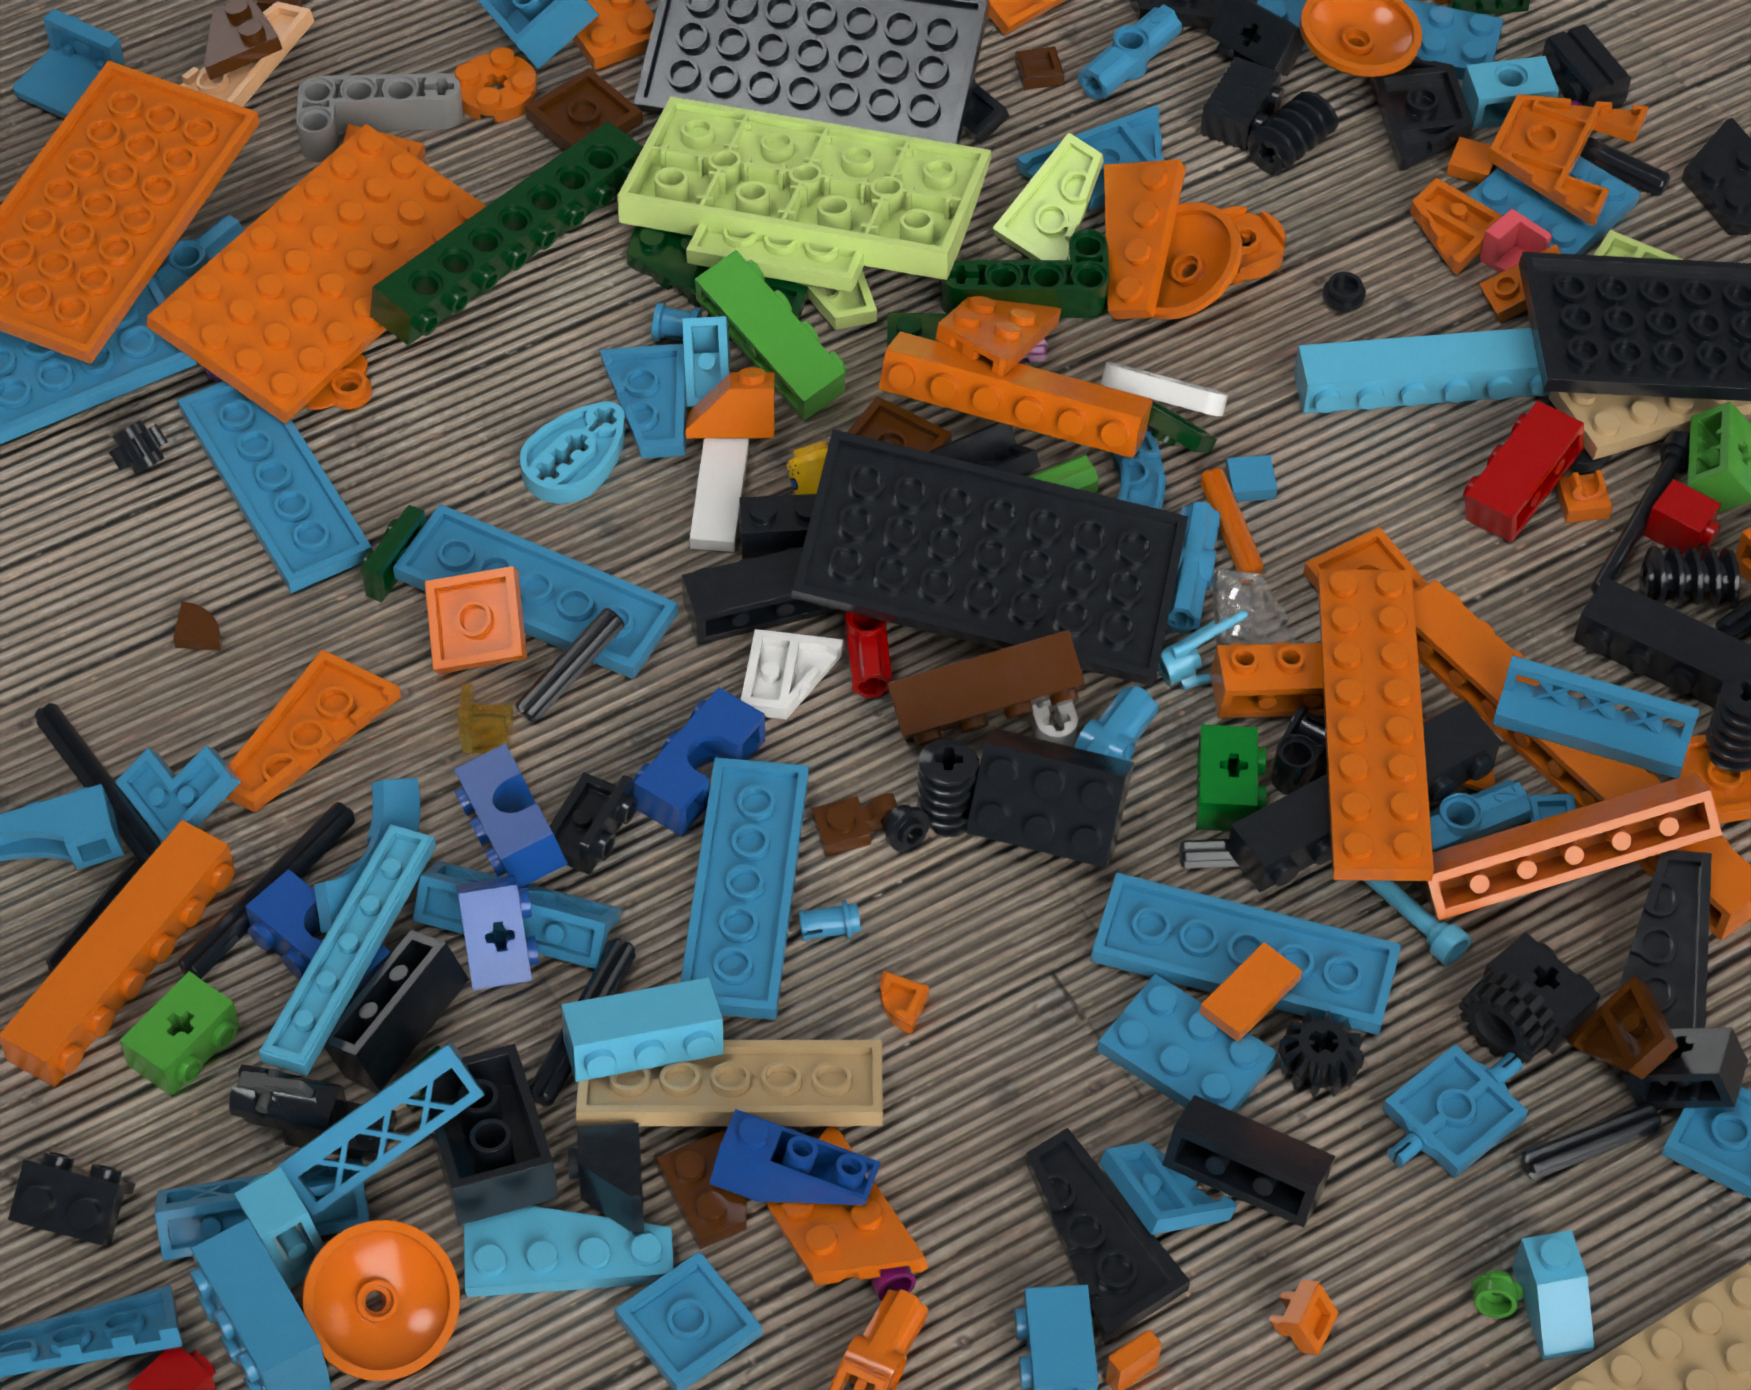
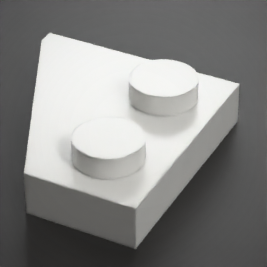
(786, 669)

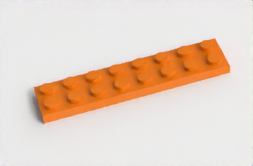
(1374, 727)

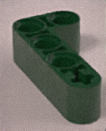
(1072, 285)

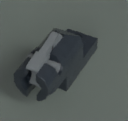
(299, 1108)

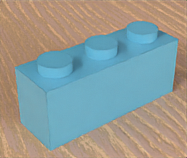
(642, 1029)

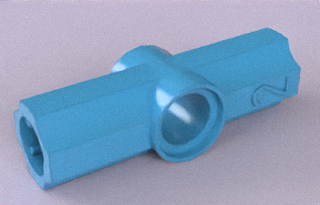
(1129, 52)
(192, 254)
(1194, 567)
(1120, 724)
(1478, 814)

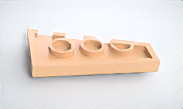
(239, 85)

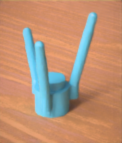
(1182, 659)

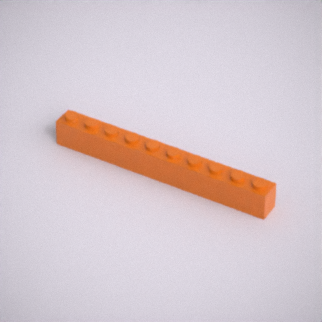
(1474, 667)

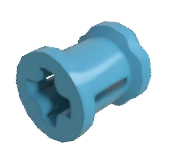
(668, 322)

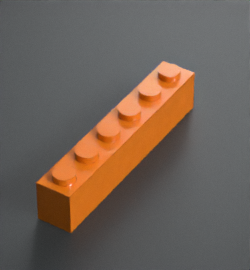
(1022, 398)
(1571, 845)
(117, 954)

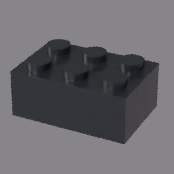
(1049, 797)
(496, 1147)

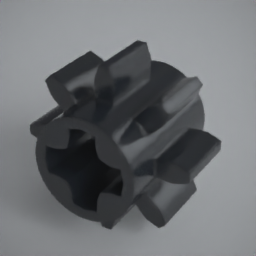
(138, 447)

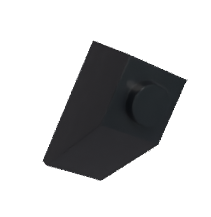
(610, 1172)

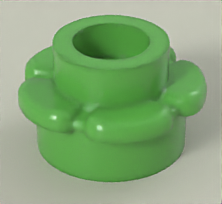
(1496, 1294)

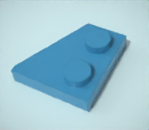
(1158, 1194)

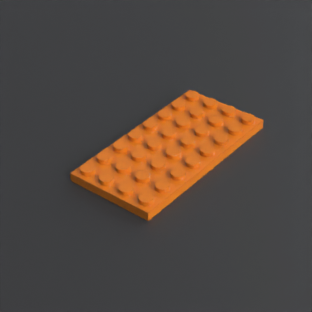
(109, 205)
(297, 284)

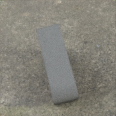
(378, 100)

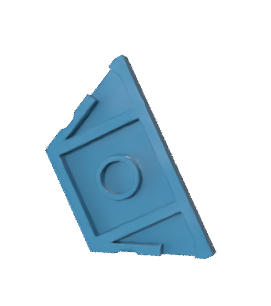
(1120, 141)

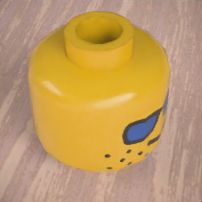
(806, 467)

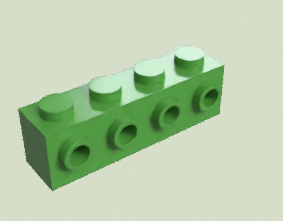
(771, 335)

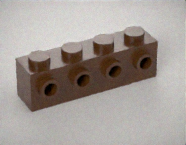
(986, 687)

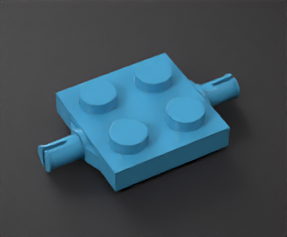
(1455, 1110)

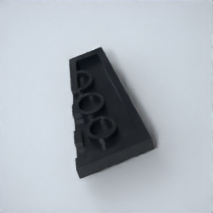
(1674, 938)
(1103, 1237)

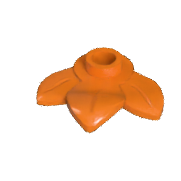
(347, 388)

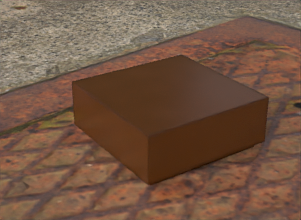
(1039, 68)

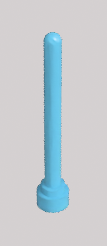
(1445, 940)

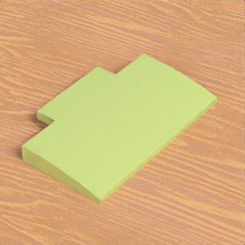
(803, 194)

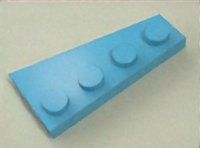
(560, 1251)

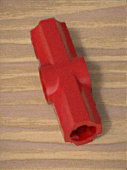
(867, 654)

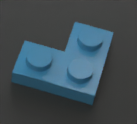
(169, 798)

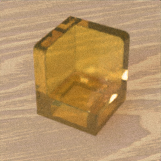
(483, 725)

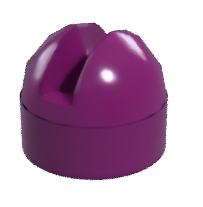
(893, 1279)

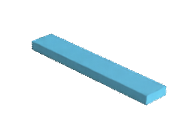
(347, 950)

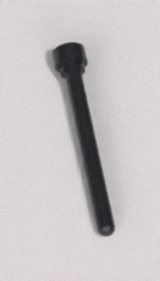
(1674, 458)

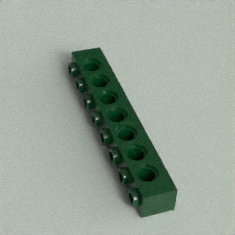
(504, 234)

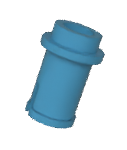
(830, 921)

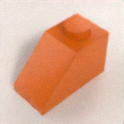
(736, 407)

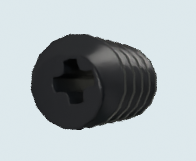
(1291, 132)
(1690, 574)
(1730, 725)
(947, 785)

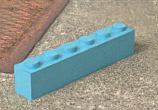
(1417, 370)

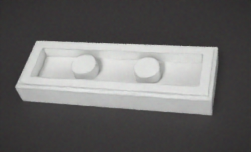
(718, 494)

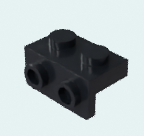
(994, 448)
(591, 818)
(68, 1198)

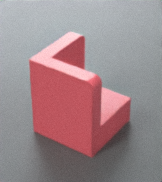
(1511, 237)

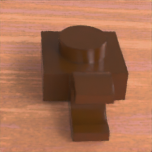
(847, 825)

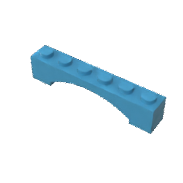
(67, 828)

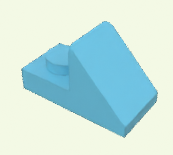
(705, 355)

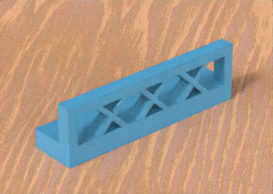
(1594, 722)
(562, 923)
(371, 1111)
(204, 1210)

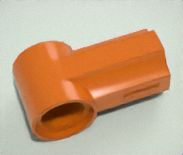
(888, 1337)

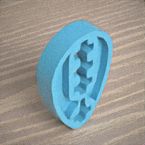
(588, 468)

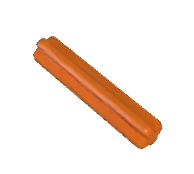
(1232, 523)

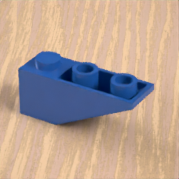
(788, 1166)

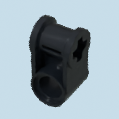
(1300, 752)

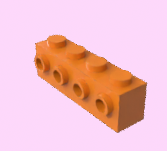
(1267, 679)

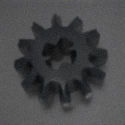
(1321, 1054)

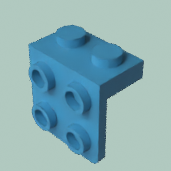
(69, 65)

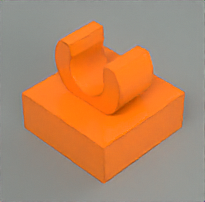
(1584, 497)
(1307, 1316)

